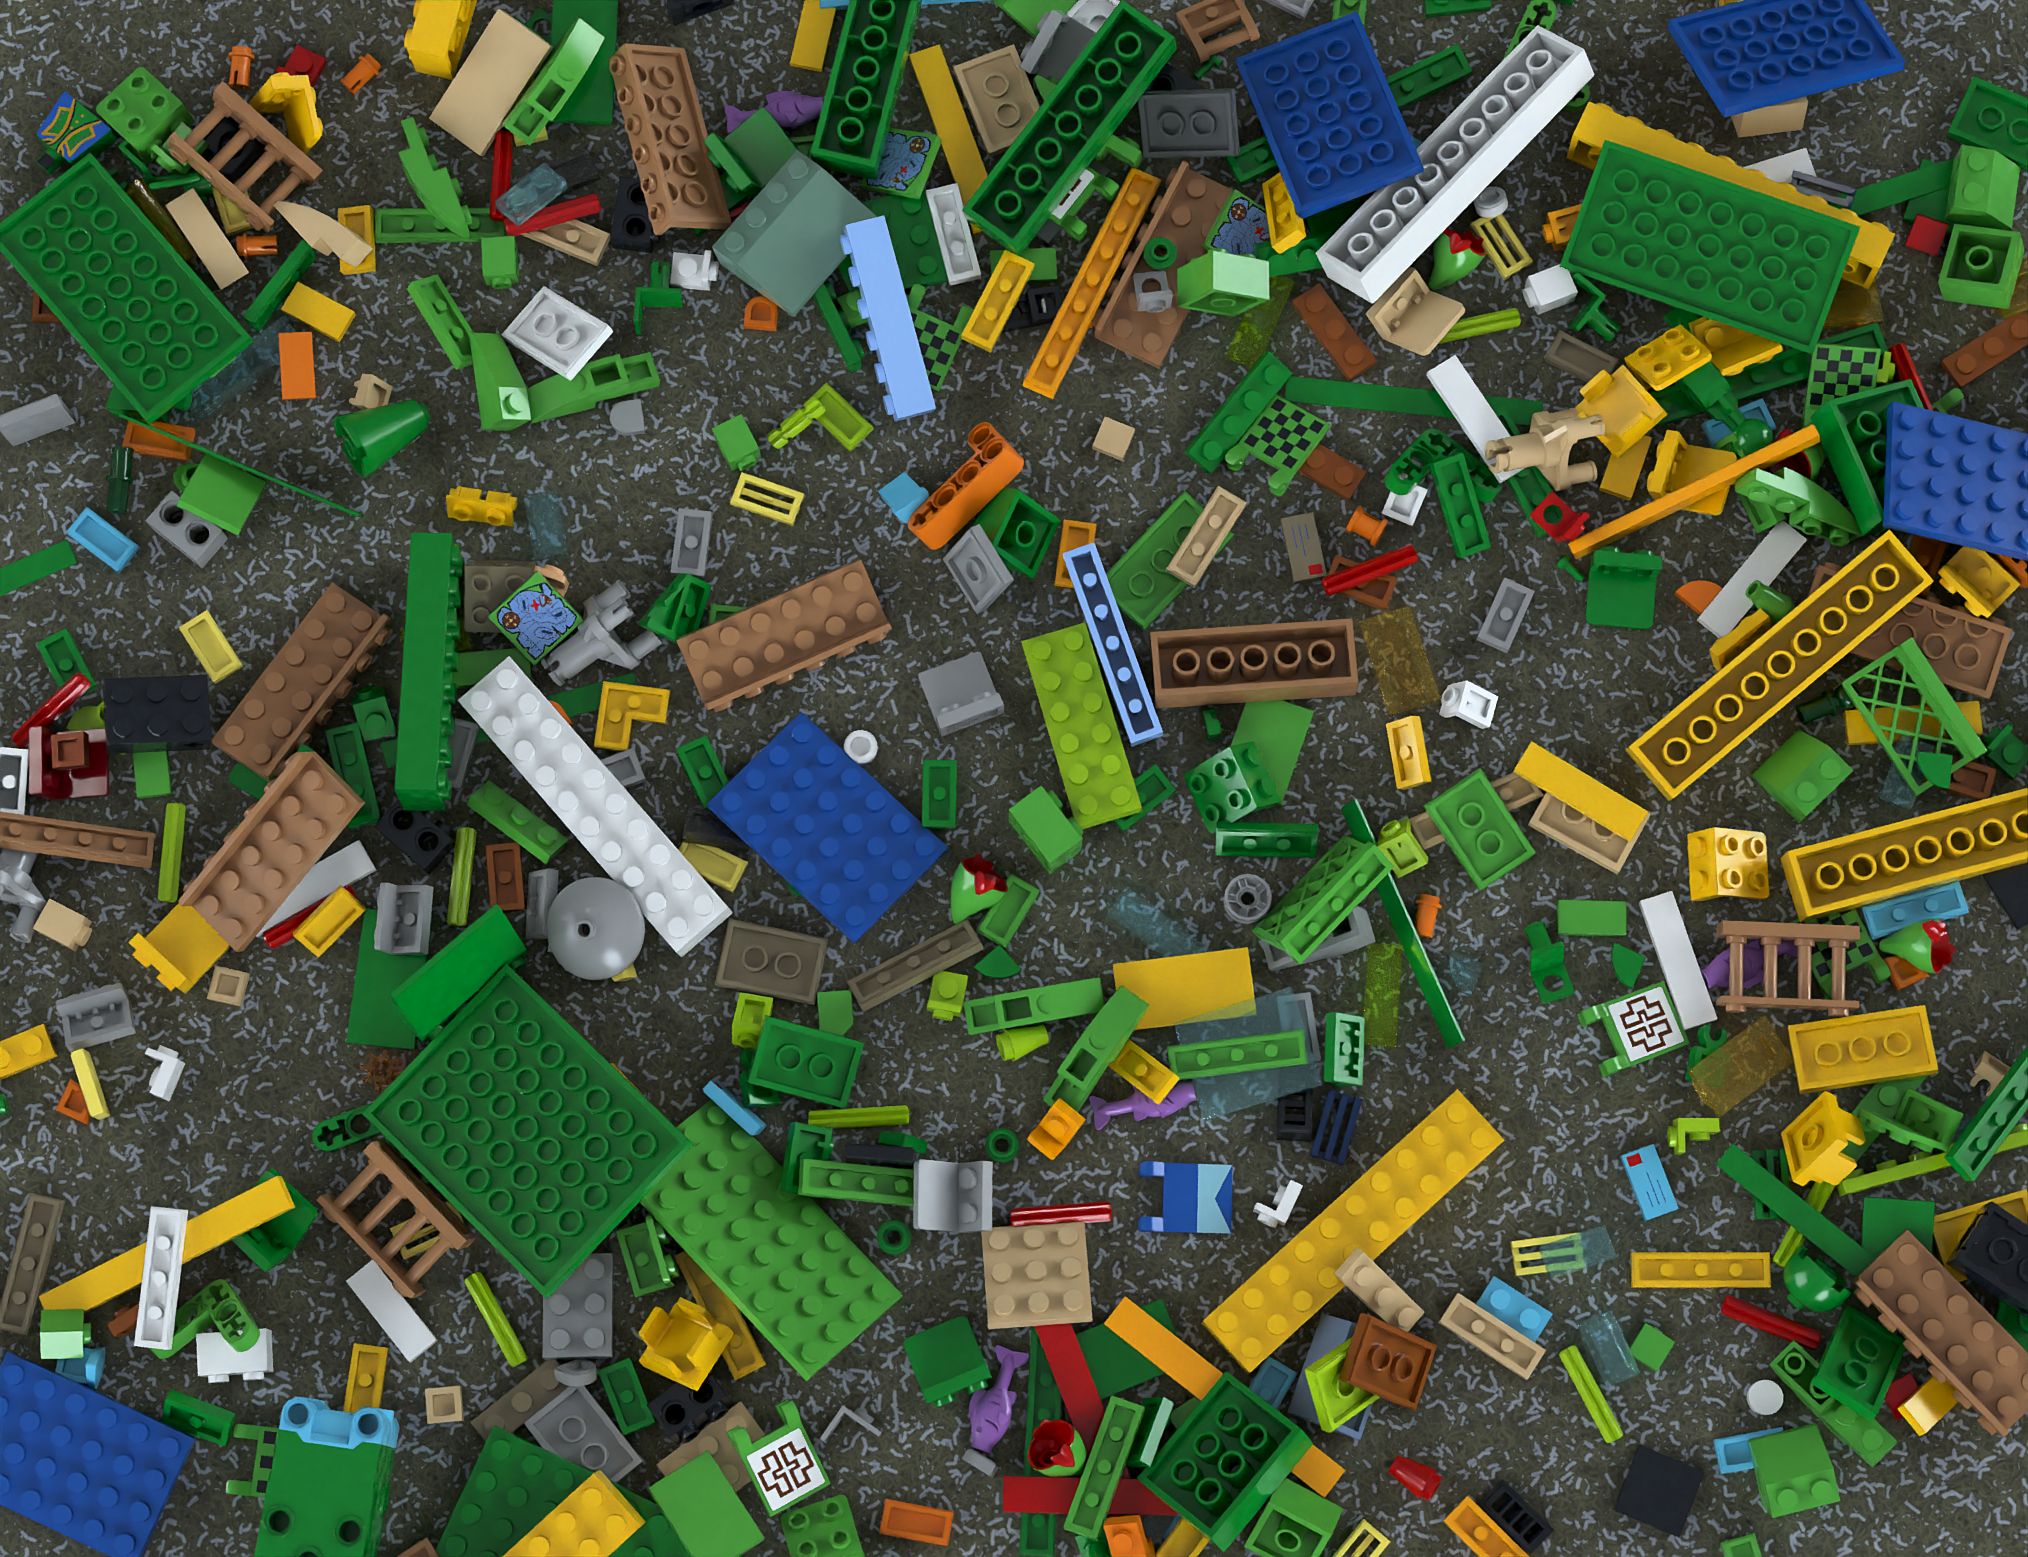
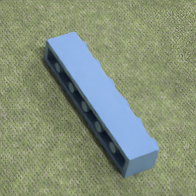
(888, 318)
(1112, 644)

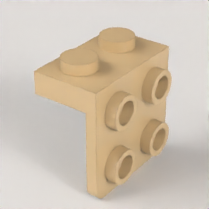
(1413, 314)

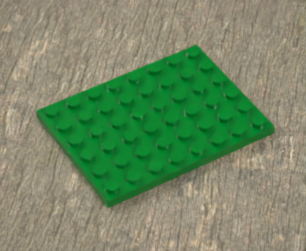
(527, 1130)

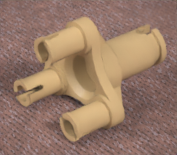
(1548, 448)

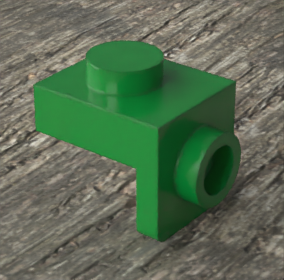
(373, 713)

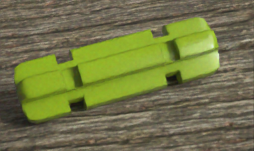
(796, 423)

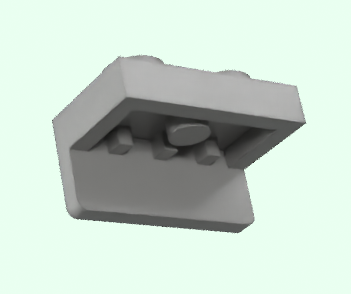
(403, 919)
(96, 1016)

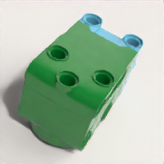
(328, 1482)

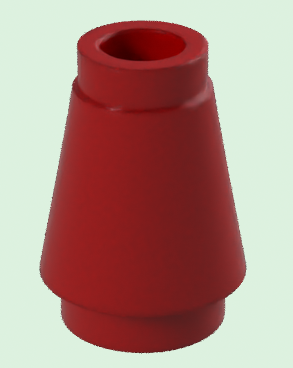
(1416, 1477)

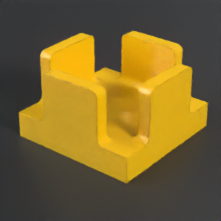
(1624, 406)
(1816, 1142)
(683, 1343)

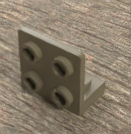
(489, 585)

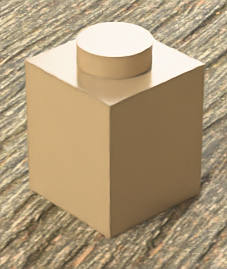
(63, 925)

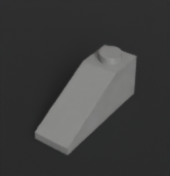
(1348, 936)

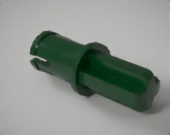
(119, 480)

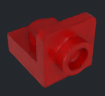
(304, 63)

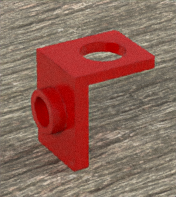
(1570, 524)

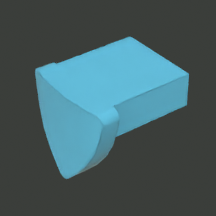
(903, 496)
(86, 1369)

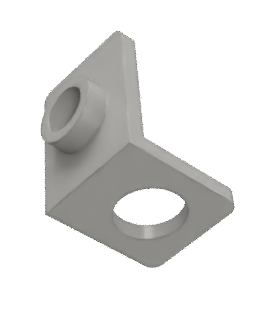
(1152, 301)
(858, 1415)

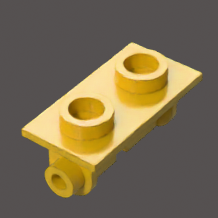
(467, 505)

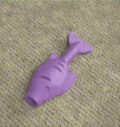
(786, 107)
(1753, 959)
(1141, 1105)
(992, 1409)

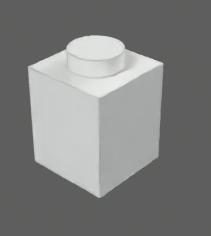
(1549, 289)

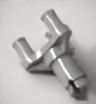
(598, 638)
(18, 889)

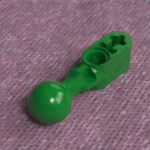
(1711, 393)

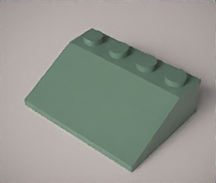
(791, 233)

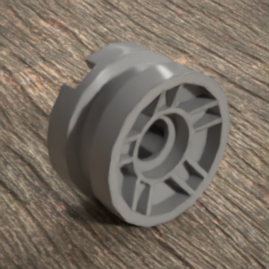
(1257, 889)

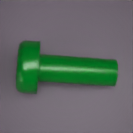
(1213, 60)
(1564, 562)

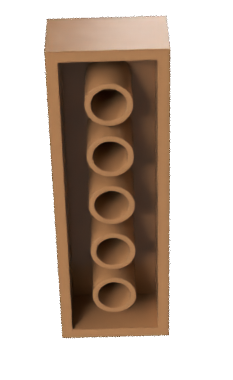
(1253, 663)

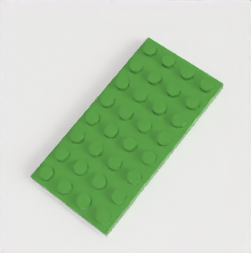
(767, 1246)

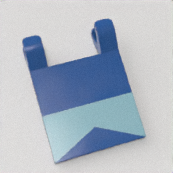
(1194, 1198)

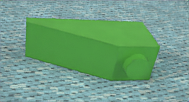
(498, 383)

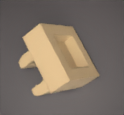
(371, 392)
(1989, 1069)

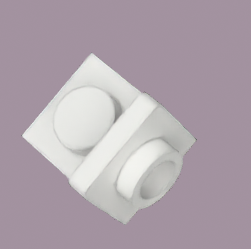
(693, 270)
(1406, 506)
(1469, 703)
(166, 1077)
(1285, 1200)

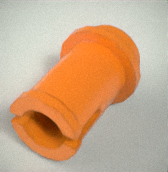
(240, 67)
(361, 73)
(257, 245)
(1426, 915)

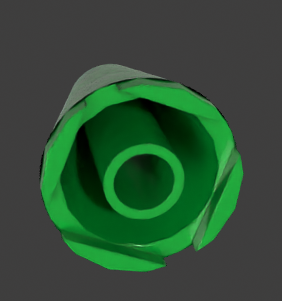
(380, 433)

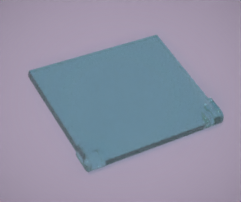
(1257, 1016)

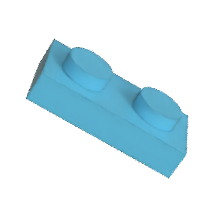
(1514, 1309)

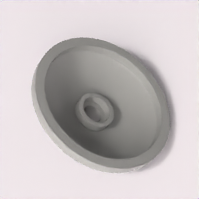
(614, 925)

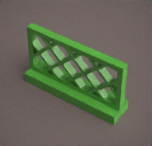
(1933, 694)
(1338, 895)

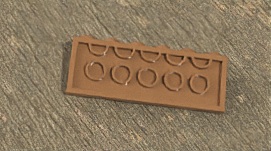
(668, 138)
(1185, 219)
(784, 635)
(1958, 646)
(303, 682)
(272, 848)
(1948, 1331)

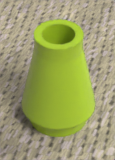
(1020, 1041)

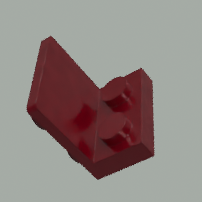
(71, 783)

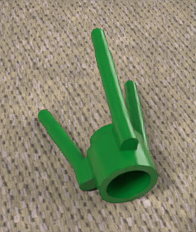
(188, 180)

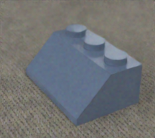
(1327, 1336)

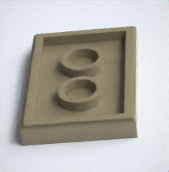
(771, 962)

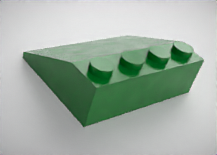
(1855, 443)
(457, 973)
(1225, 1461)

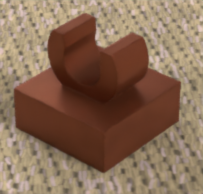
(70, 751)

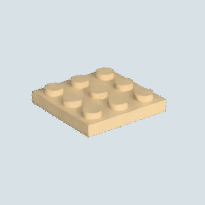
(1036, 1275)

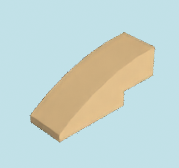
(325, 233)
(207, 238)

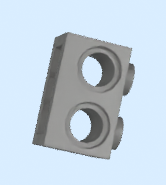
(183, 533)

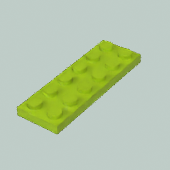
(1081, 726)

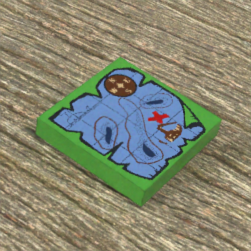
(905, 164)
(1238, 226)
(535, 617)

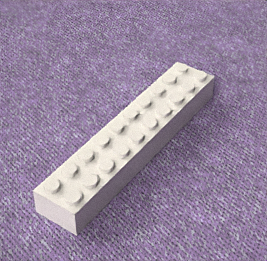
(1457, 163)
(595, 806)

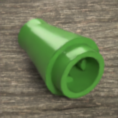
(1769, 600)

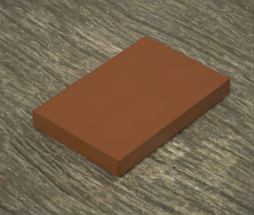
(1387, 1362)

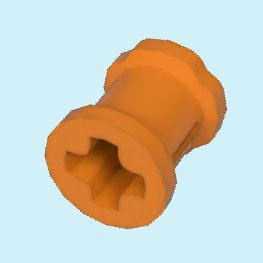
(1366, 526)

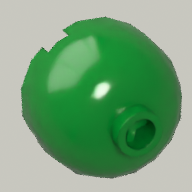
(1813, 1283)

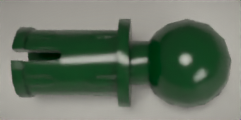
(1825, 705)

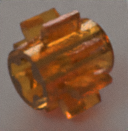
(372, 1070)

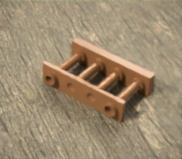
(251, 126)
(1804, 938)
(428, 1210)

